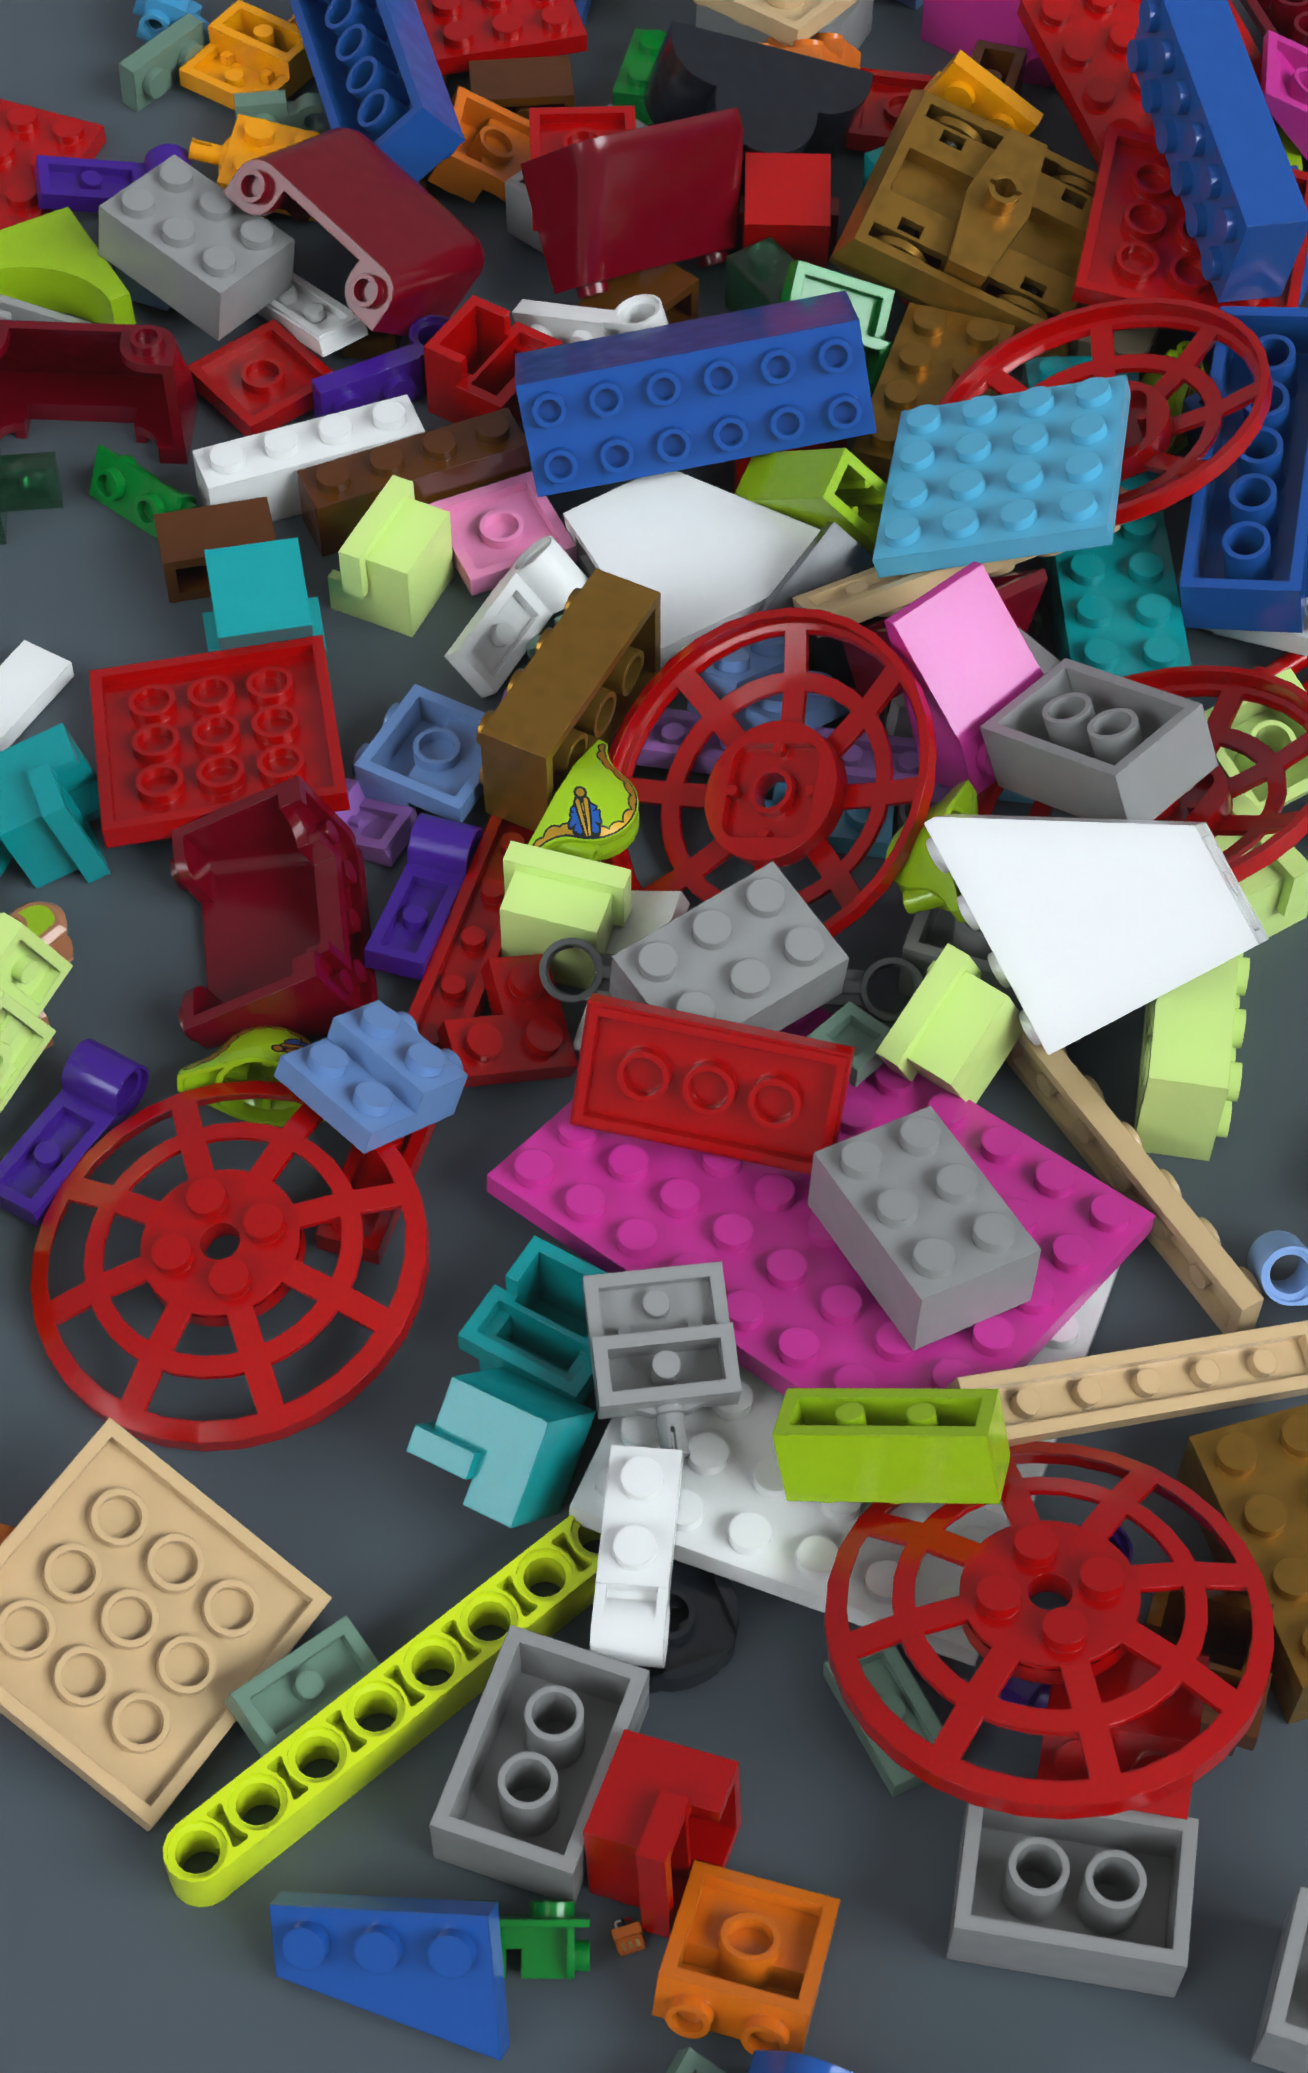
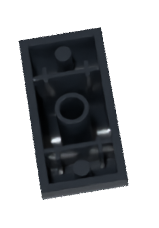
(782, 96)

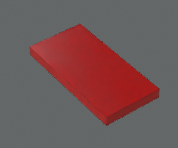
(709, 1084)

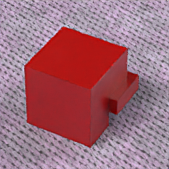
(790, 202)
(474, 361)
(655, 1818)

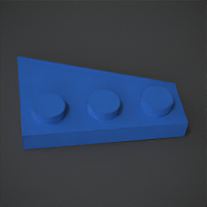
(402, 1959)

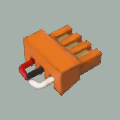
(628, 1937)

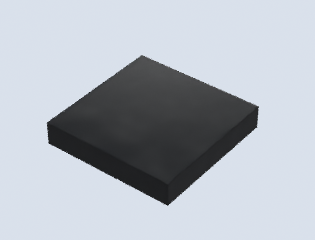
(826, 560)

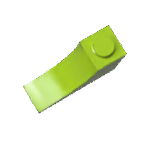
(60, 269)
(818, 489)

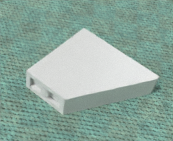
(693, 544)
(1093, 911)

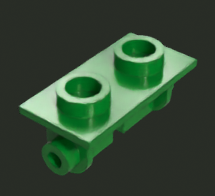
(133, 490)
(546, 1939)

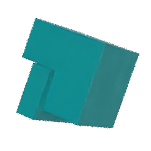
(259, 596)
(48, 807)
(537, 1322)
(508, 1439)

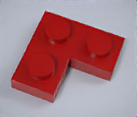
(523, 1036)

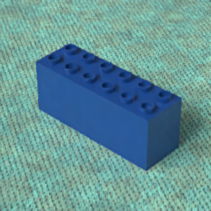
(694, 393)

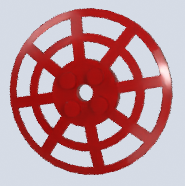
(1149, 416)
(776, 753)
(1213, 795)
(231, 1288)
(1056, 1644)

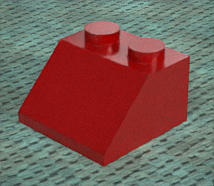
(1135, 1743)

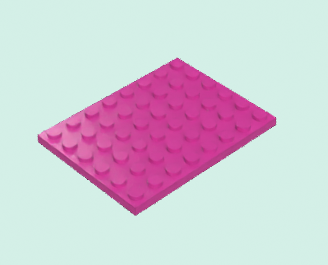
(788, 1286)

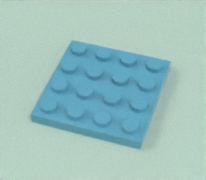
(1004, 477)

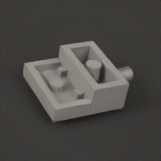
(661, 1345)

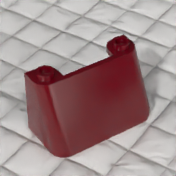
(638, 200)
(407, 243)
(98, 377)
(277, 913)

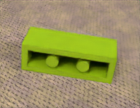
(892, 1445)

